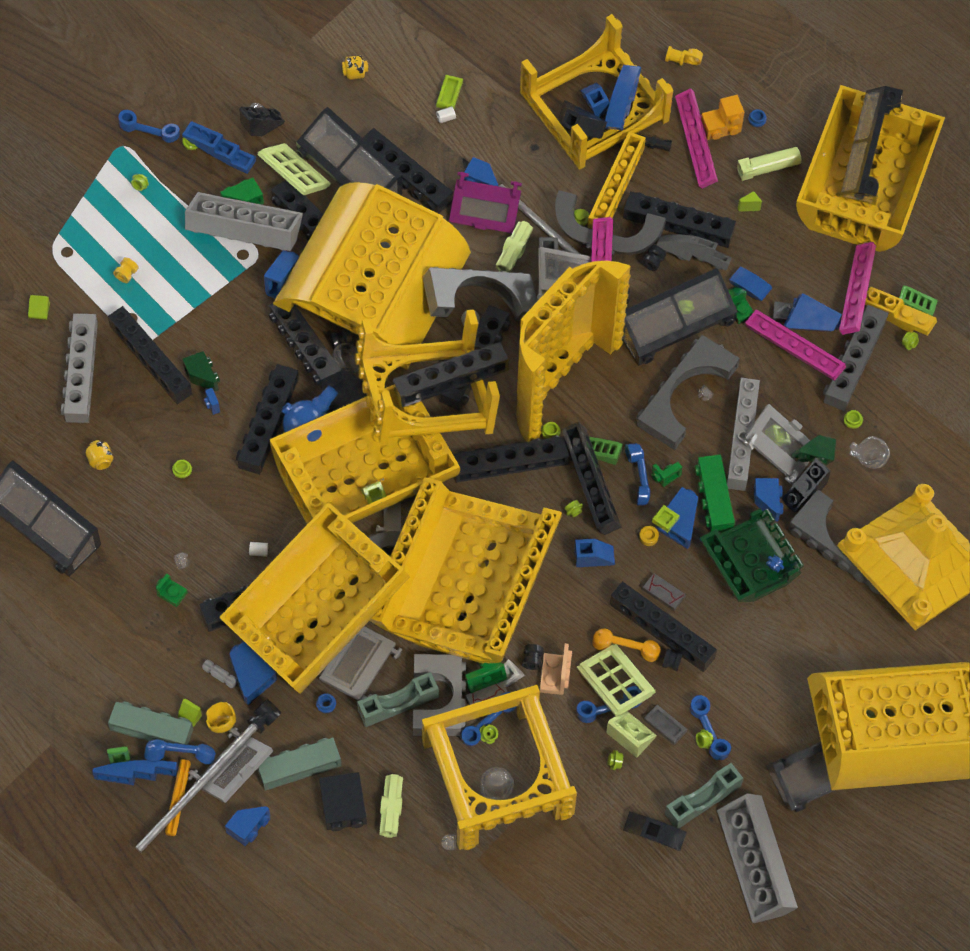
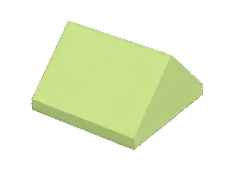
(630, 733)

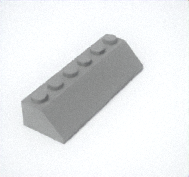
(243, 221)
(757, 858)

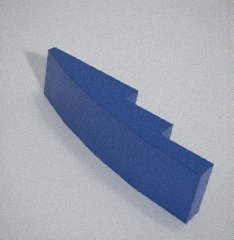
(622, 97)
(216, 146)
(128, 771)

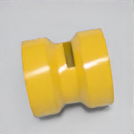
(125, 270)

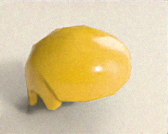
(220, 717)

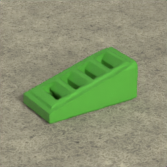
(914, 294)
(610, 445)
(119, 754)

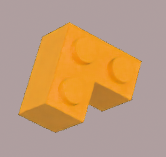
(725, 120)

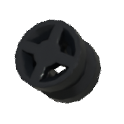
(672, 660)

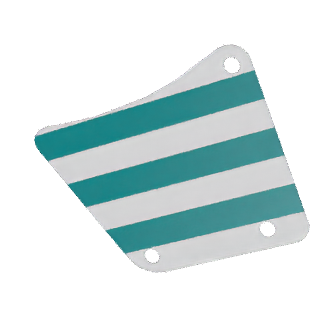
(148, 226)

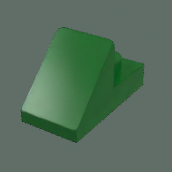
(743, 308)
(486, 676)

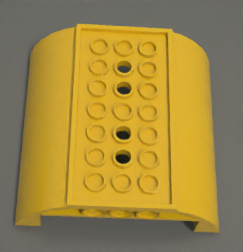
(350, 244)
(571, 316)
(443, 554)

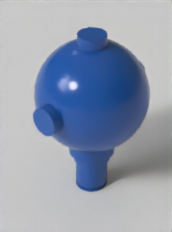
(307, 410)

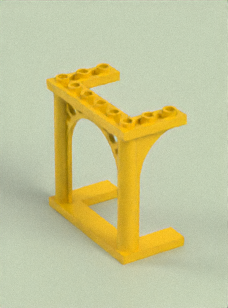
(604, 49)
(386, 416)
(562, 795)

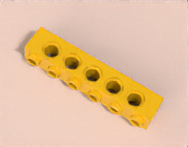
(618, 178)

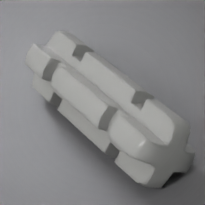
(219, 673)

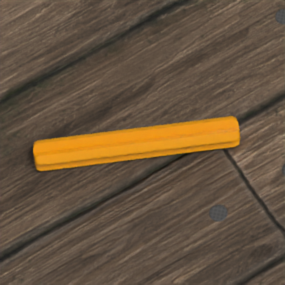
(178, 793)

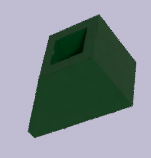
(200, 372)
(819, 447)

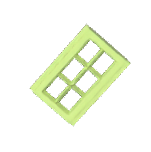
(321, 182)
(628, 667)

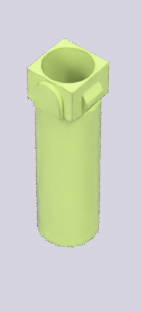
(767, 163)

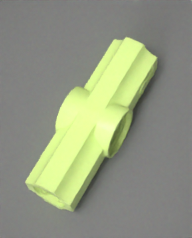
(514, 247)
(391, 806)

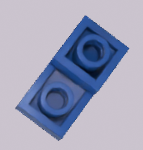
(751, 283)

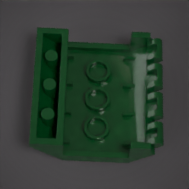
(743, 556)

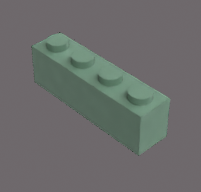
(149, 725)
(299, 763)

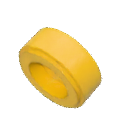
(649, 535)

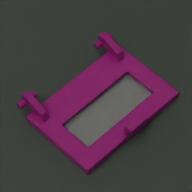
(485, 205)

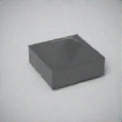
(781, 311)

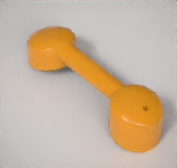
(604, 638)

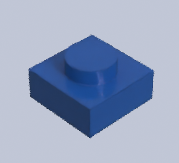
(211, 401)

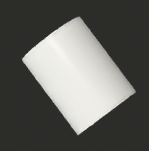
(446, 115)
(258, 549)

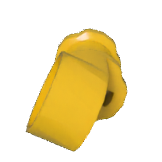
(691, 56)

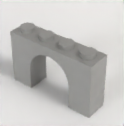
(446, 670)

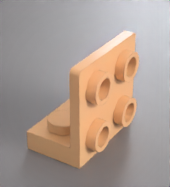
(556, 672)

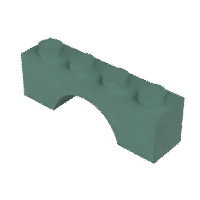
(417, 692)
(717, 788)

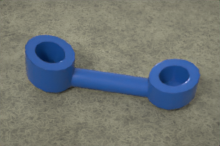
(129, 123)
(635, 454)
(699, 708)
(588, 711)
(471, 735)
(156, 750)

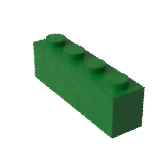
(715, 493)

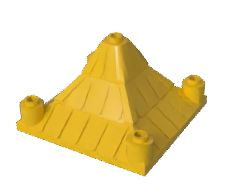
(913, 557)

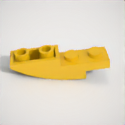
(900, 314)

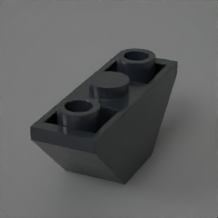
(260, 120)
(589, 123)
(810, 481)
(654, 831)

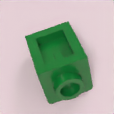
(669, 473)
(170, 590)

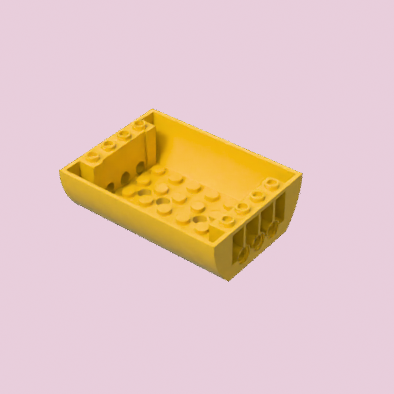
(906, 149)
(353, 452)
(304, 588)
(896, 748)

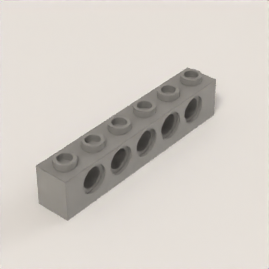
(80, 411)
(744, 421)

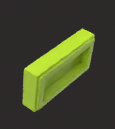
(449, 92)

